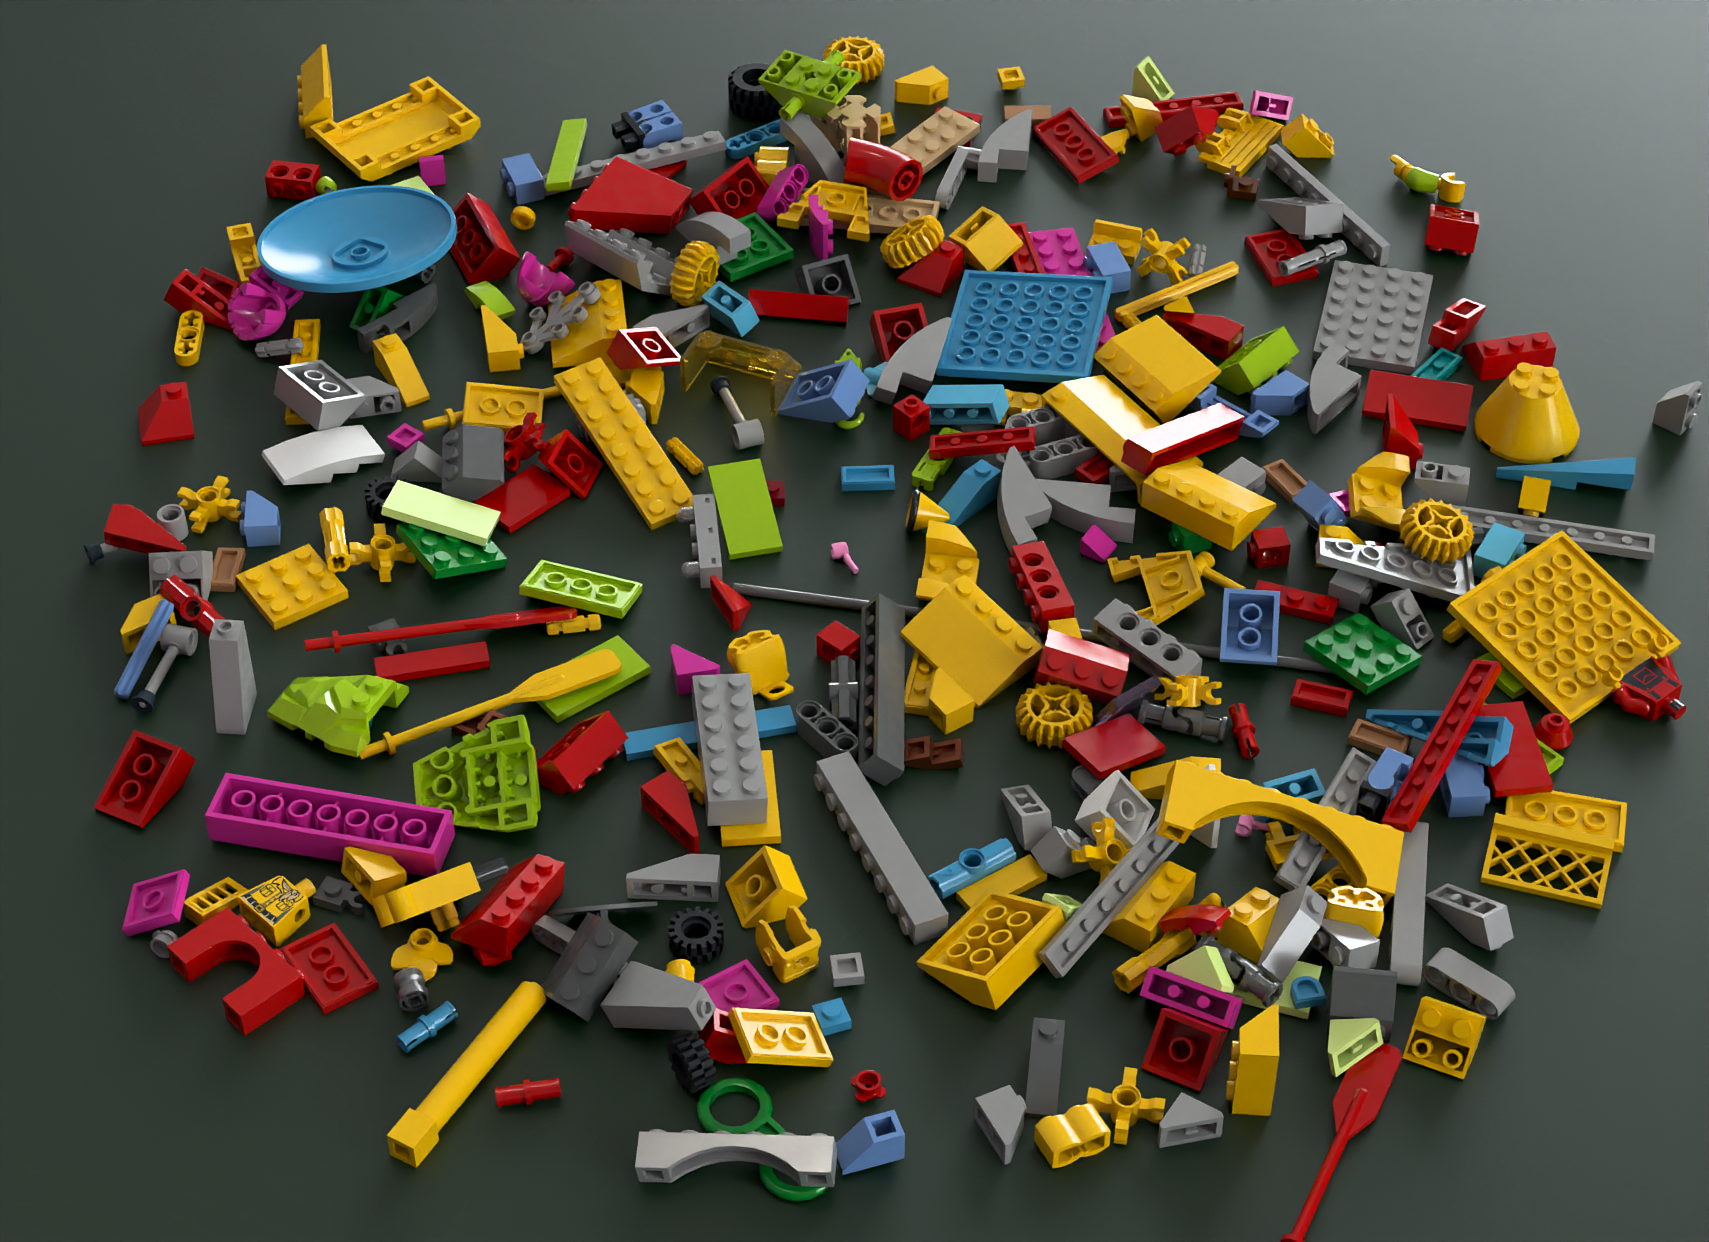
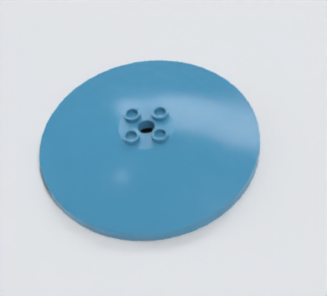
(357, 239)

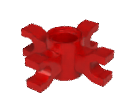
(523, 442)

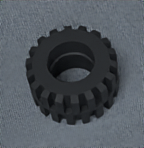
(748, 95)

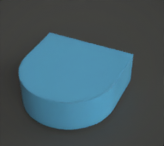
(1307, 992)

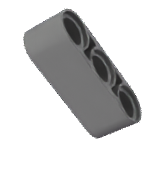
(1468, 983)

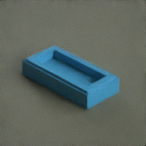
(867, 478)

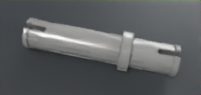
(1321, 254)

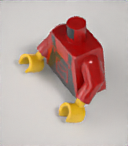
(1649, 687)

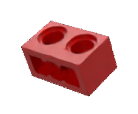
(292, 180)

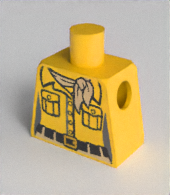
(277, 907)

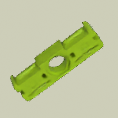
(929, 469)

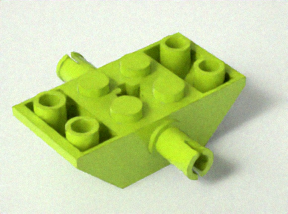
(808, 83)

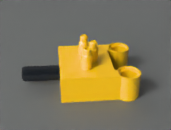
(436, 894)

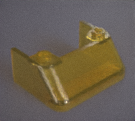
(742, 357)

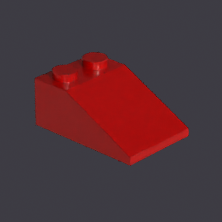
(1451, 229)
(894, 327)
(144, 779)

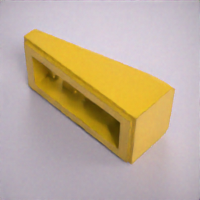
(195, 905)

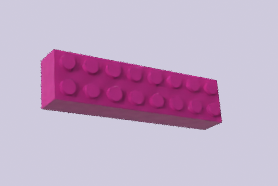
(327, 821)

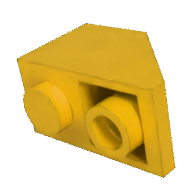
(1140, 116)
(1306, 139)
(949, 704)

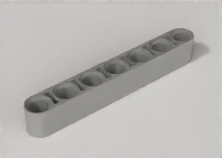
(1409, 908)

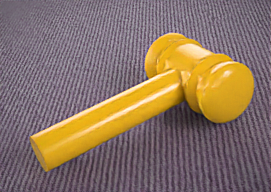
(1204, 563)

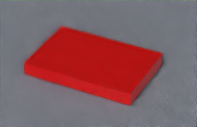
(1274, 247)
(524, 497)
(1113, 746)
(330, 968)

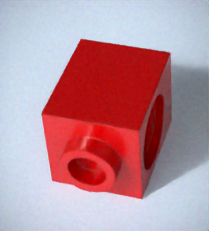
(911, 417)
(1269, 547)
(837, 641)

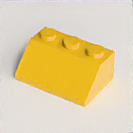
(1138, 921)
(1254, 1065)

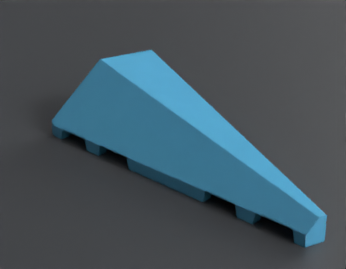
(1608, 472)
(1485, 741)

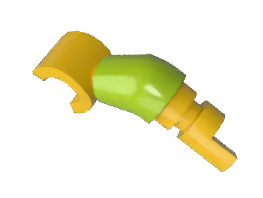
(1428, 182)

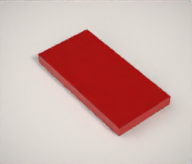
(1075, 145)
(1422, 399)
(1523, 768)

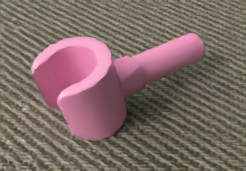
(839, 551)
(1247, 823)

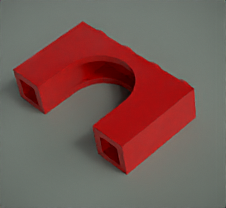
(228, 939)

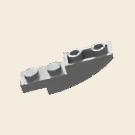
(405, 320)

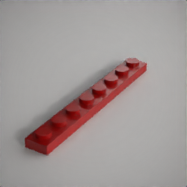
(1442, 745)

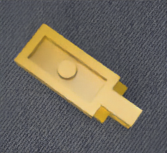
(682, 764)

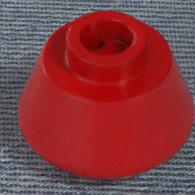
(1554, 731)

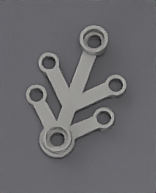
(558, 318)

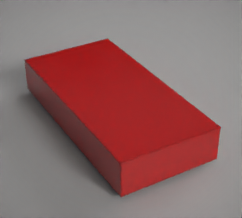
(1321, 697)

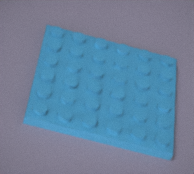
(1025, 326)

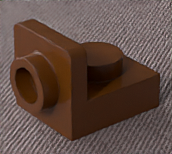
(1240, 187)

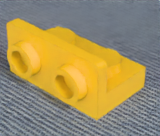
(1124, 236)

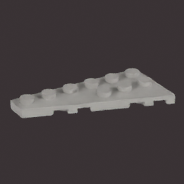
(1398, 567)

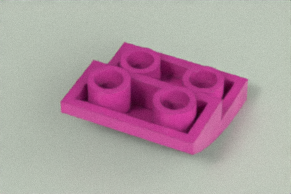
(819, 229)

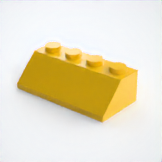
(315, 90)

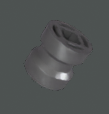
(411, 990)

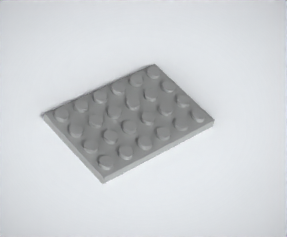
(1375, 315)

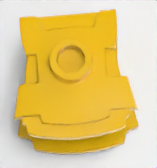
(806, 942)

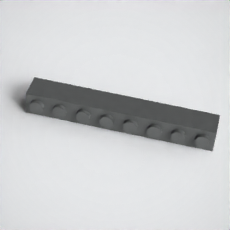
(882, 690)

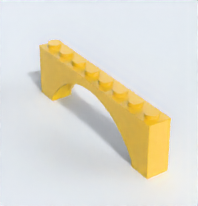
(1363, 848)

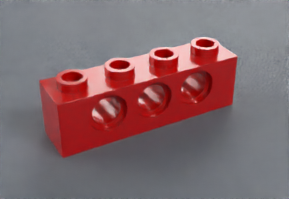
(1040, 584)

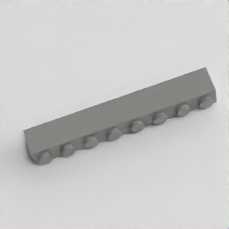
(881, 848)

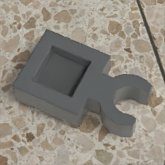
(390, 646)
(337, 895)

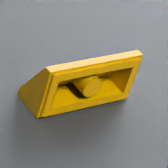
(1179, 305)

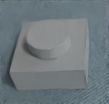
(847, 969)

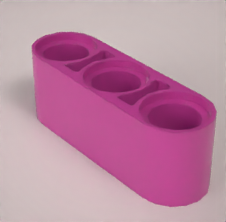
(782, 192)

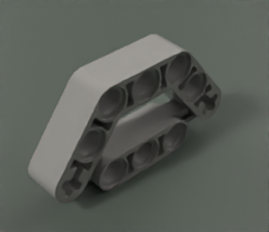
(1053, 458)

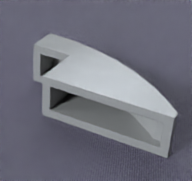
(1006, 147)
(813, 149)
(718, 230)
(913, 362)
(1331, 387)
(1020, 502)
(1086, 505)

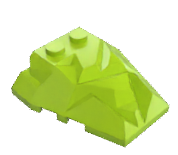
(336, 708)
(484, 778)

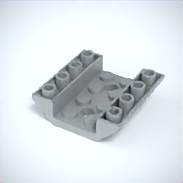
(623, 256)

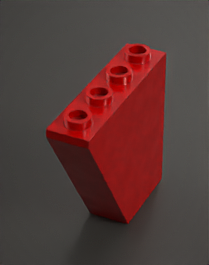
(631, 200)

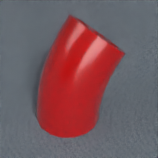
(882, 169)

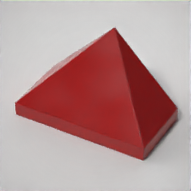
(220, 283)
(729, 602)

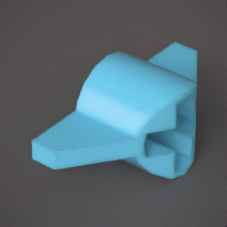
(873, 375)

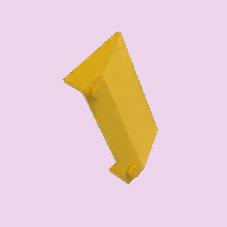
(1103, 417)

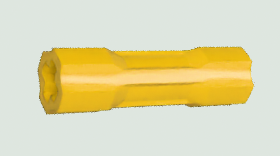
(334, 538)
(1171, 946)

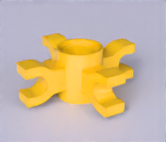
(1163, 256)
(209, 504)
(380, 553)
(1188, 691)
(1107, 851)
(1126, 1105)

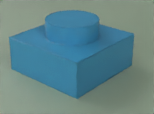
(832, 1016)

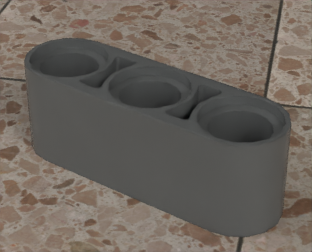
(824, 731)

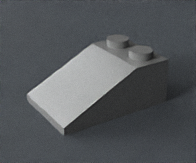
(1305, 216)

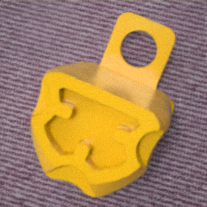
(764, 659)
(1356, 907)

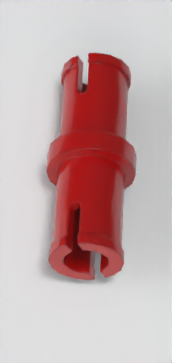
(1243, 730)
(528, 1092)

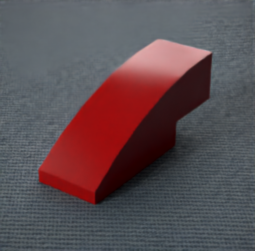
(1456, 324)

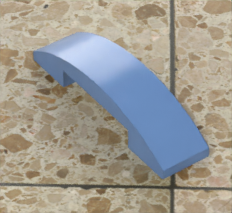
(1253, 425)

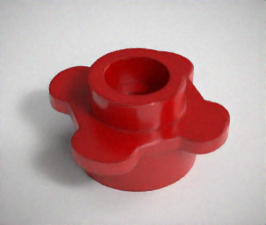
(865, 1079)

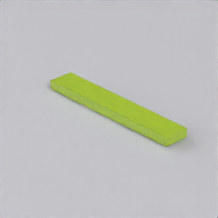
(566, 155)

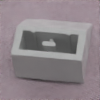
(191, 566)

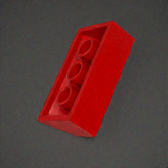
(481, 243)
(513, 906)

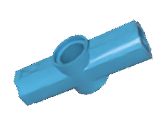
(972, 867)

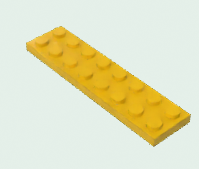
(624, 442)

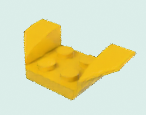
(1376, 490)
(946, 559)

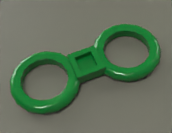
(761, 1123)

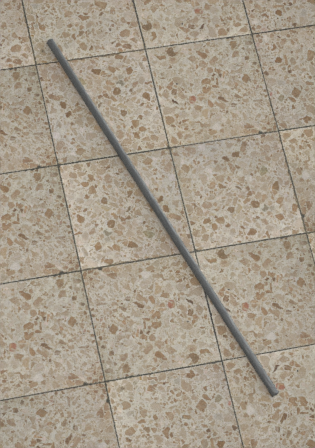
(857, 604)

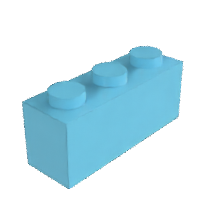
(967, 404)

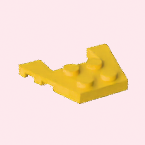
(843, 203)
(1168, 578)

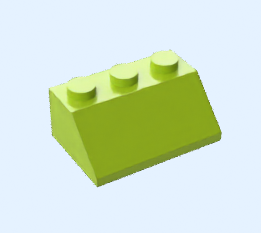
(1257, 361)

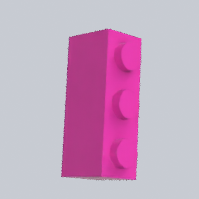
(1191, 997)

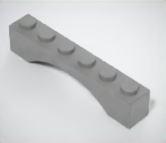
(670, 1155)

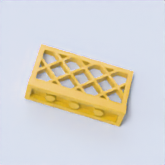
(1551, 842)

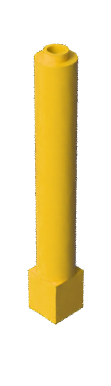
(419, 1128)

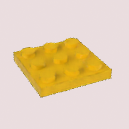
(292, 586)

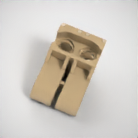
(847, 121)

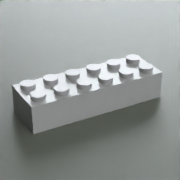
(729, 749)

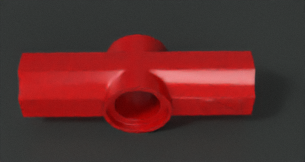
(186, 600)

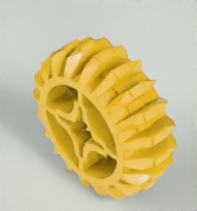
(859, 56)
(912, 241)
(694, 273)
(1436, 531)
(1054, 710)

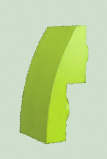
(487, 294)

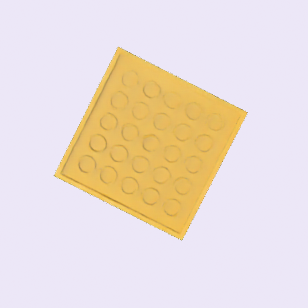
(1560, 625)

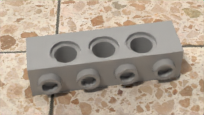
(1132, 634)

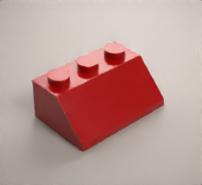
(733, 192)
(1500, 356)
(1082, 665)
(580, 753)

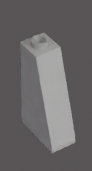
(231, 676)
(657, 1000)

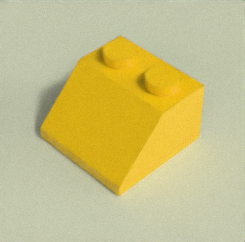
(765, 888)
(1249, 923)

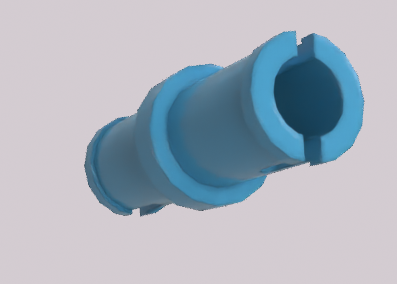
(426, 1026)

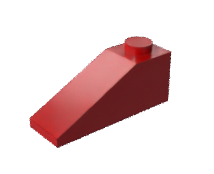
(191, 293)
(1207, 332)
(138, 532)
(669, 804)
(721, 1039)

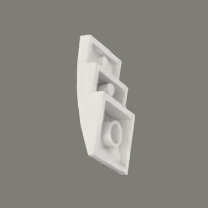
(321, 454)

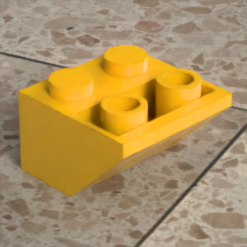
(986, 240)
(1444, 1037)

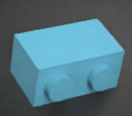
(730, 308)
(1498, 548)

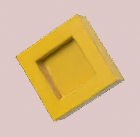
(1011, 78)

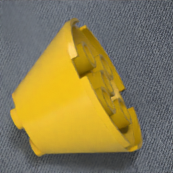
(1528, 417)

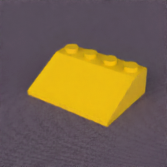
(595, 334)
(1157, 367)
(1204, 503)
(972, 640)
(993, 947)

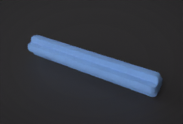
(143, 650)

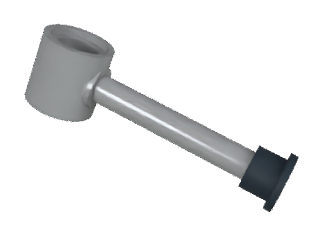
(744, 432)
(170, 517)
(175, 641)

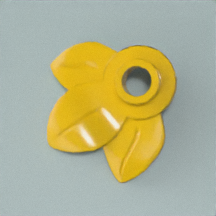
(423, 953)

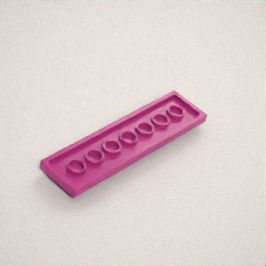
(1062, 255)

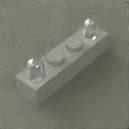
(705, 533)

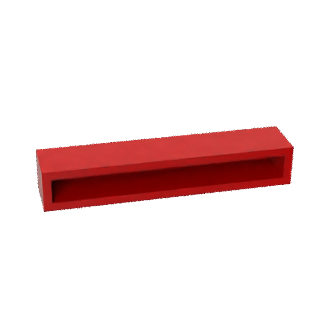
(1182, 438)

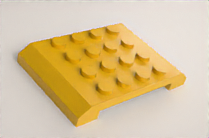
(399, 131)

